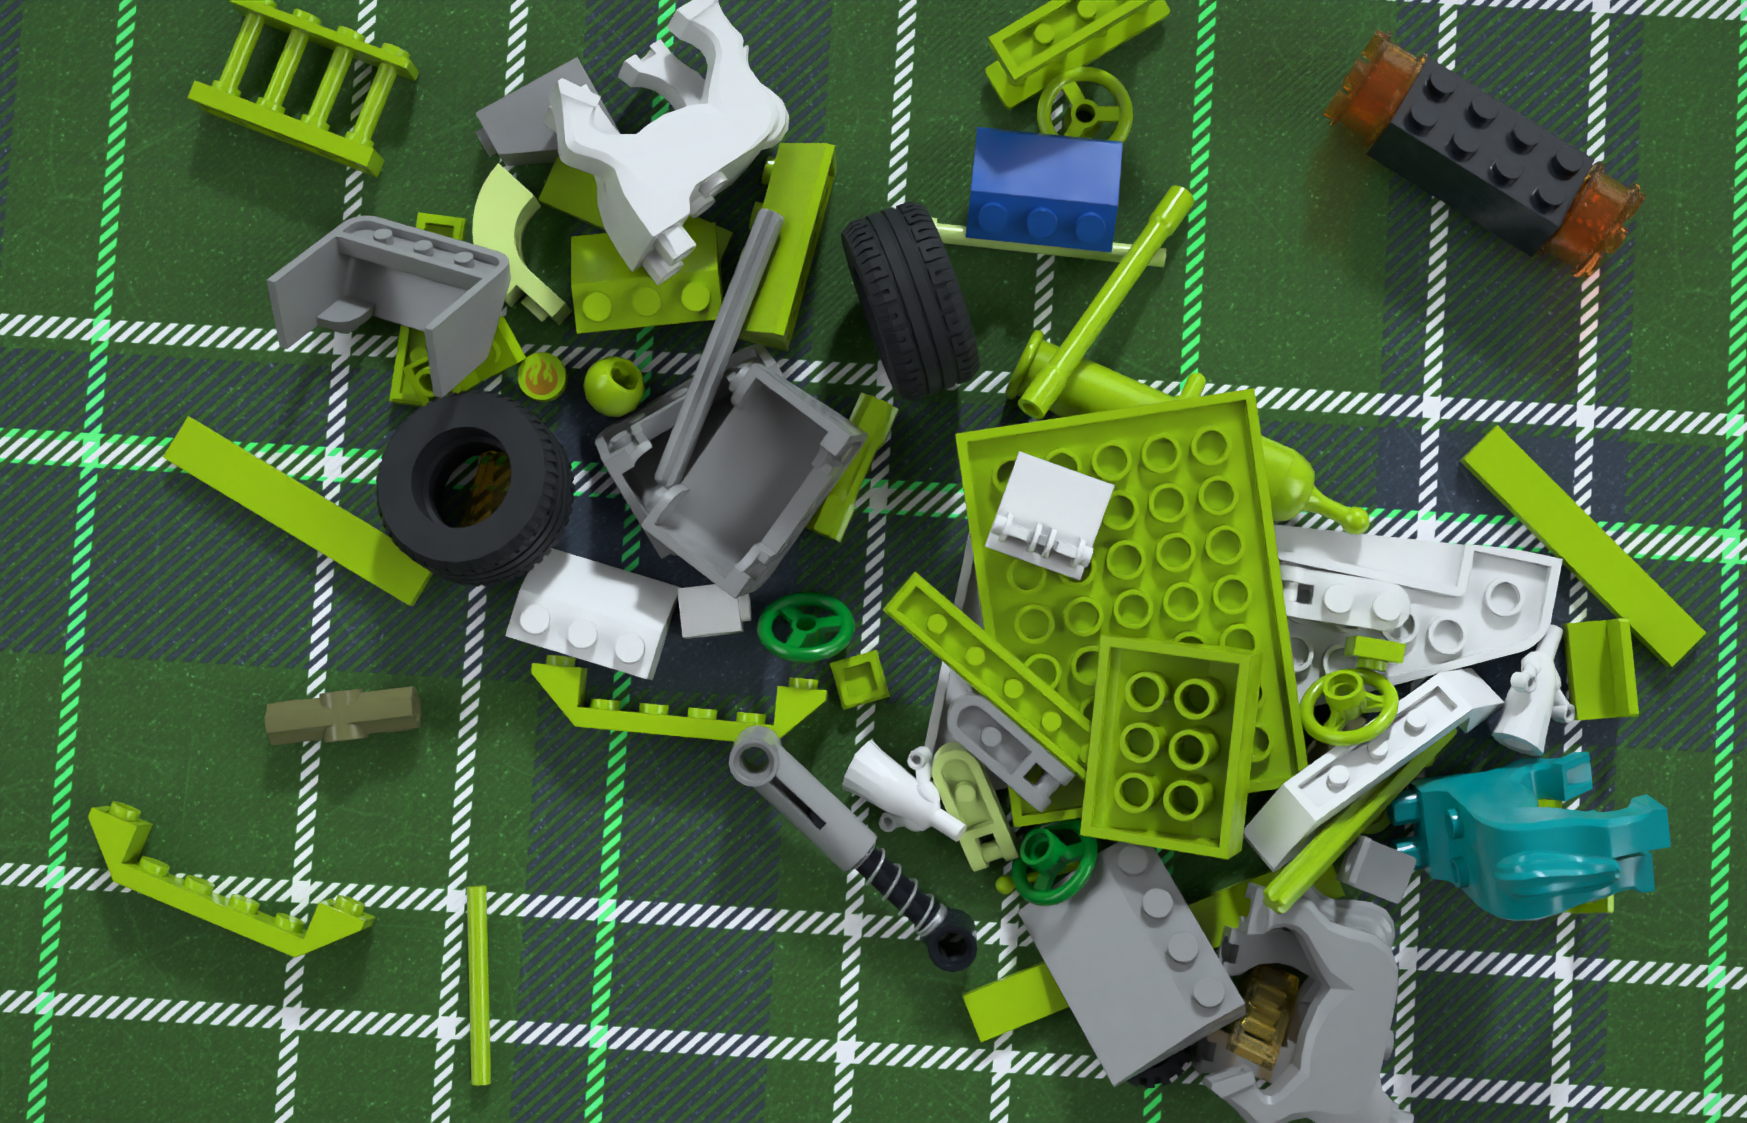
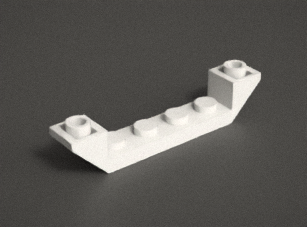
(1348, 772)

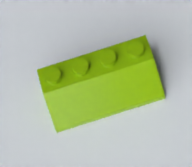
(799, 191)

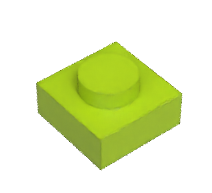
(1374, 653)

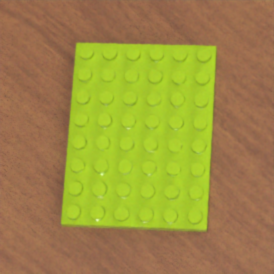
(1175, 559)

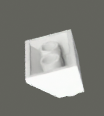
(594, 613)

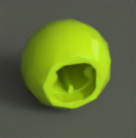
(614, 386)

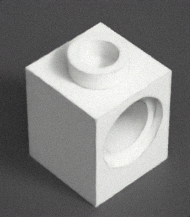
(711, 611)

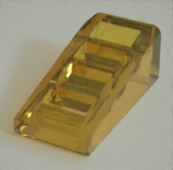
(1268, 1001)

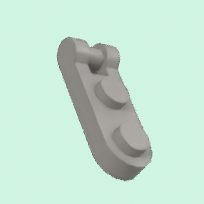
(1005, 748)

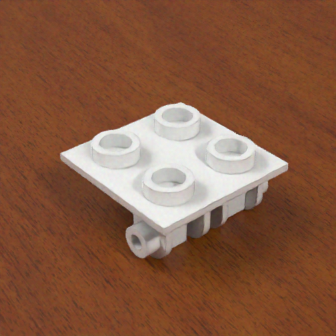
(1049, 515)

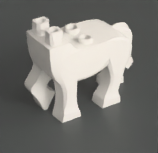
(683, 157)

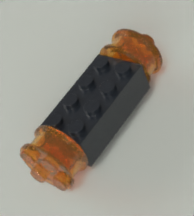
(1483, 157)

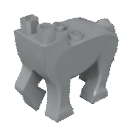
(1338, 1019)

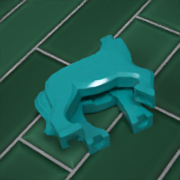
(1523, 857)

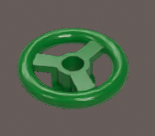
(807, 632)
(1049, 857)

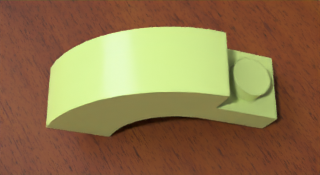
(499, 225)

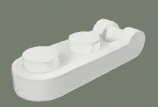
(1345, 599)

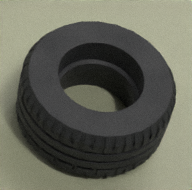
(911, 300)
(430, 450)

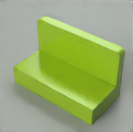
(1600, 669)

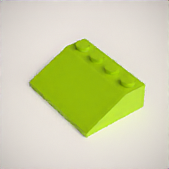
(1171, 745)

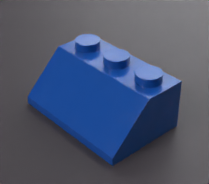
(1044, 189)

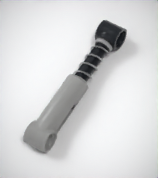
(849, 843)

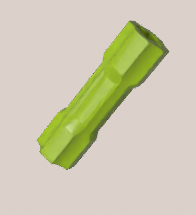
(836, 511)

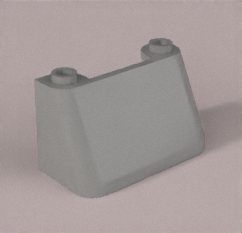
(637, 441)
(755, 482)

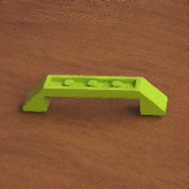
(567, 688)
(121, 840)

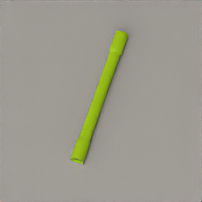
(1054, 376)

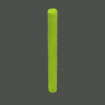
(478, 985)

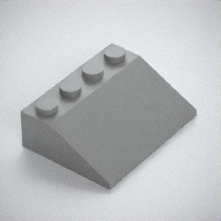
(1133, 962)

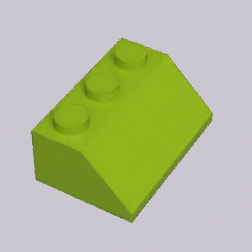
(616, 298)

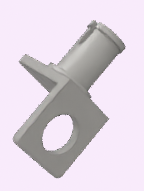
(1376, 869)

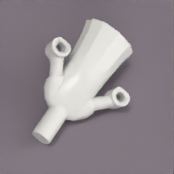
(1534, 699)
(905, 798)

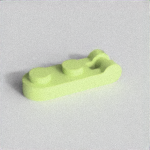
(972, 800)

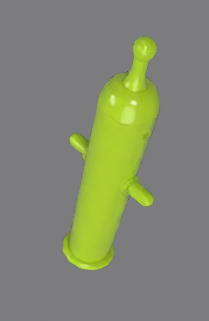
(1099, 389)

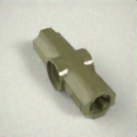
(343, 715)

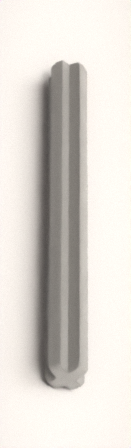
(719, 347)

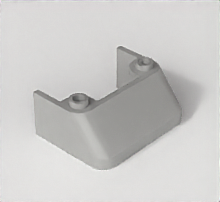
(402, 277)

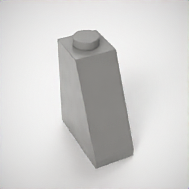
(516, 124)

